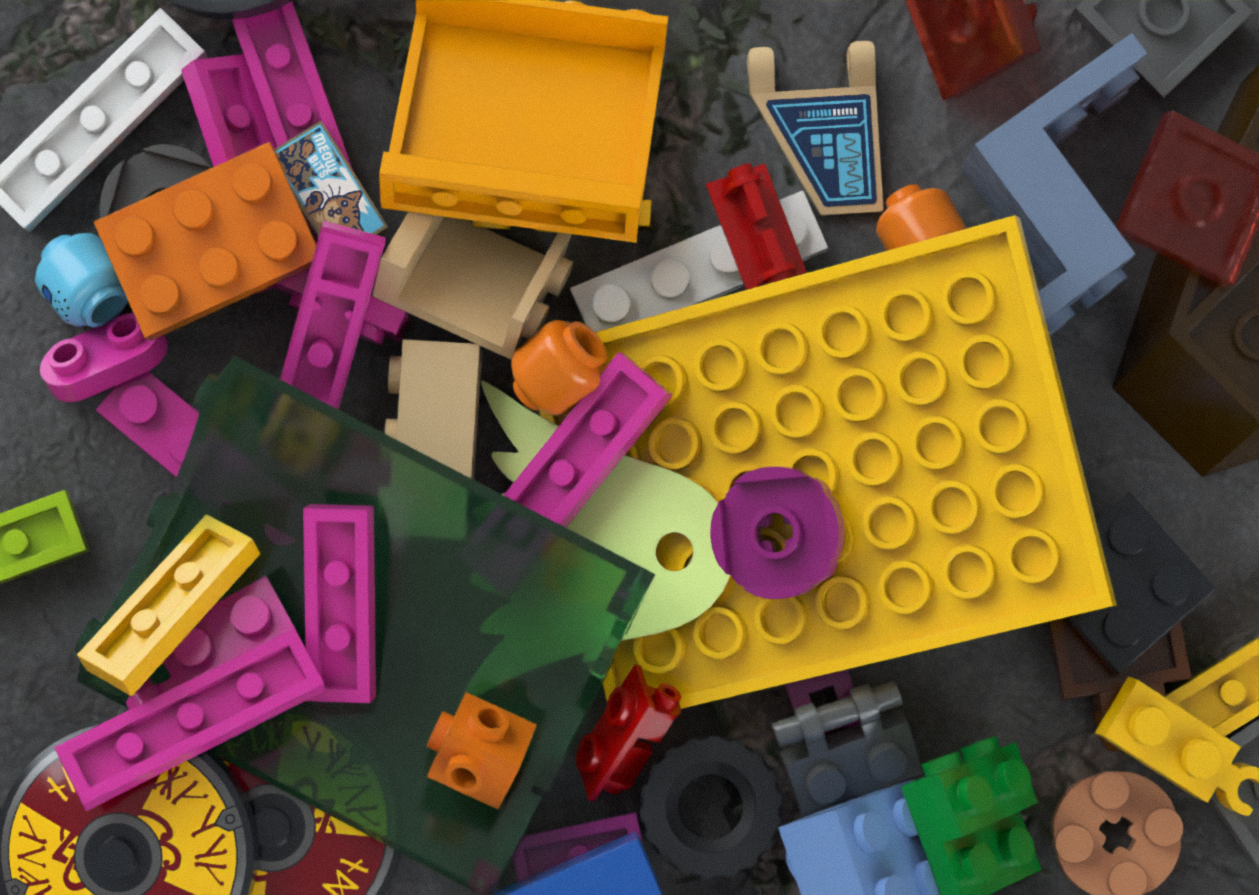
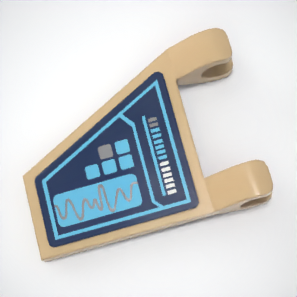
(826, 132)

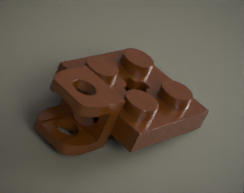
(1085, 674)

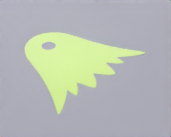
(629, 518)

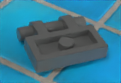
(853, 759)

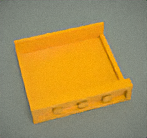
(527, 115)

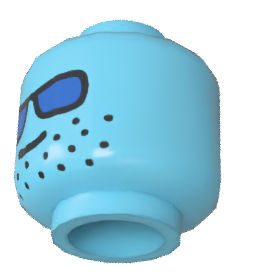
(80, 281)

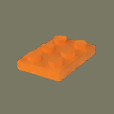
(208, 241)

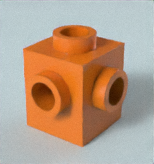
(479, 749)

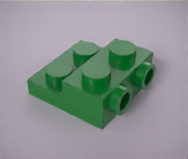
(973, 818)

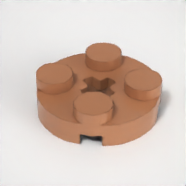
(1109, 797)

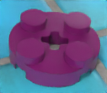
(755, 562)

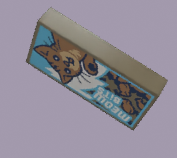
(327, 183)

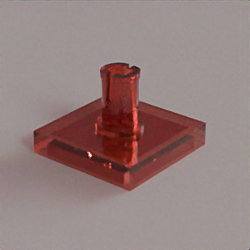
(973, 39)
(1195, 199)

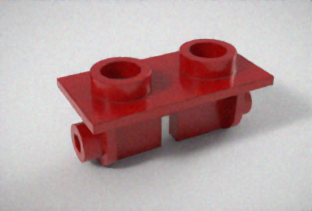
(755, 226)
(611, 753)

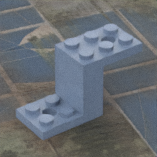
(1027, 176)

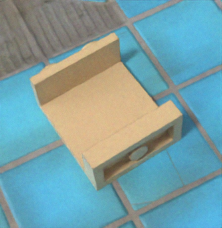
(471, 280)

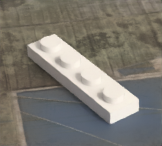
(95, 119)
(682, 273)

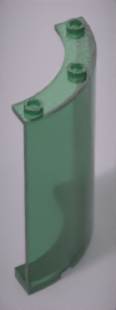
(464, 602)

